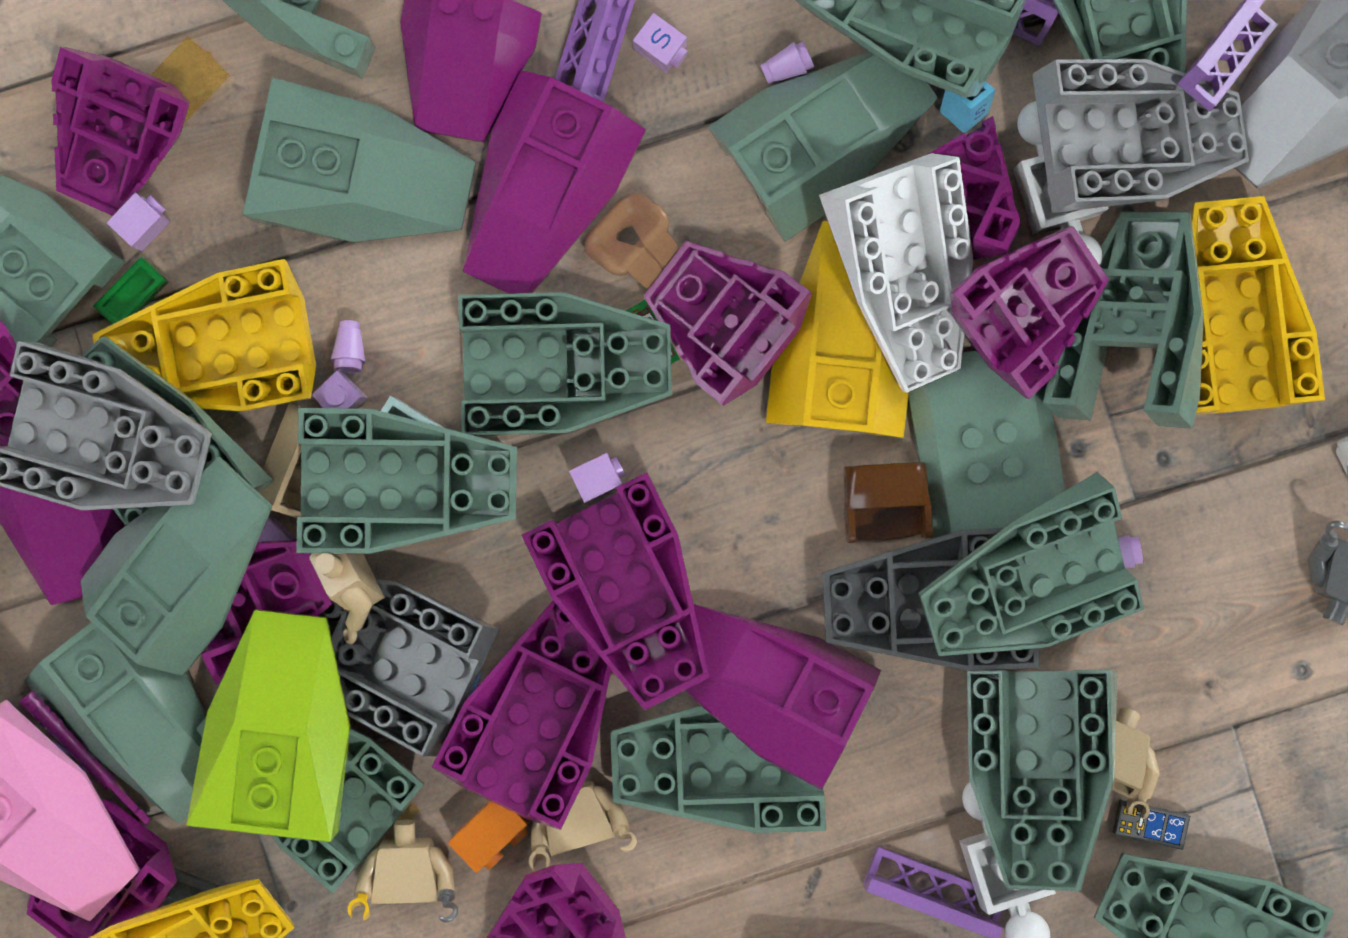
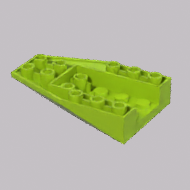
(275, 735)

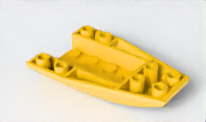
(1256, 324)
(227, 339)
(833, 366)
(226, 911)

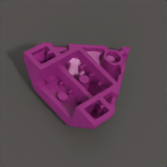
(987, 190)
(559, 904)

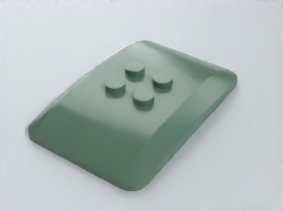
(983, 448)

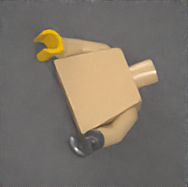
(405, 872)

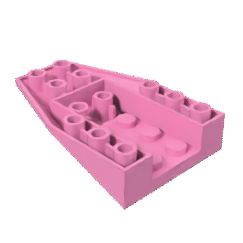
(54, 825)

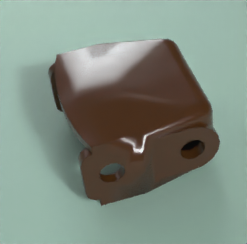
(886, 501)

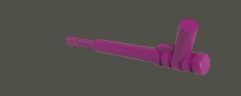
(56, 727)

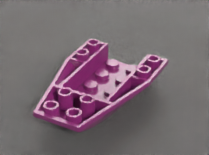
(544, 180)
(626, 589)
(782, 691)
(531, 723)

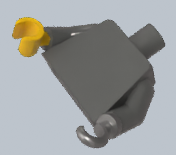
(1330, 572)

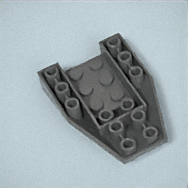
(409, 665)

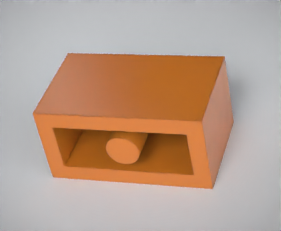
(487, 834)

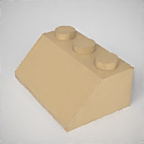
(285, 466)

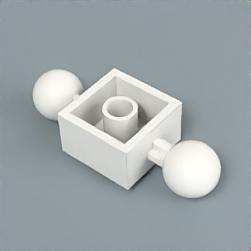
(1034, 188)
(990, 886)

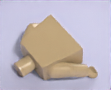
(350, 585)
(1134, 762)
(590, 820)

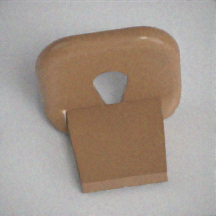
(645, 258)

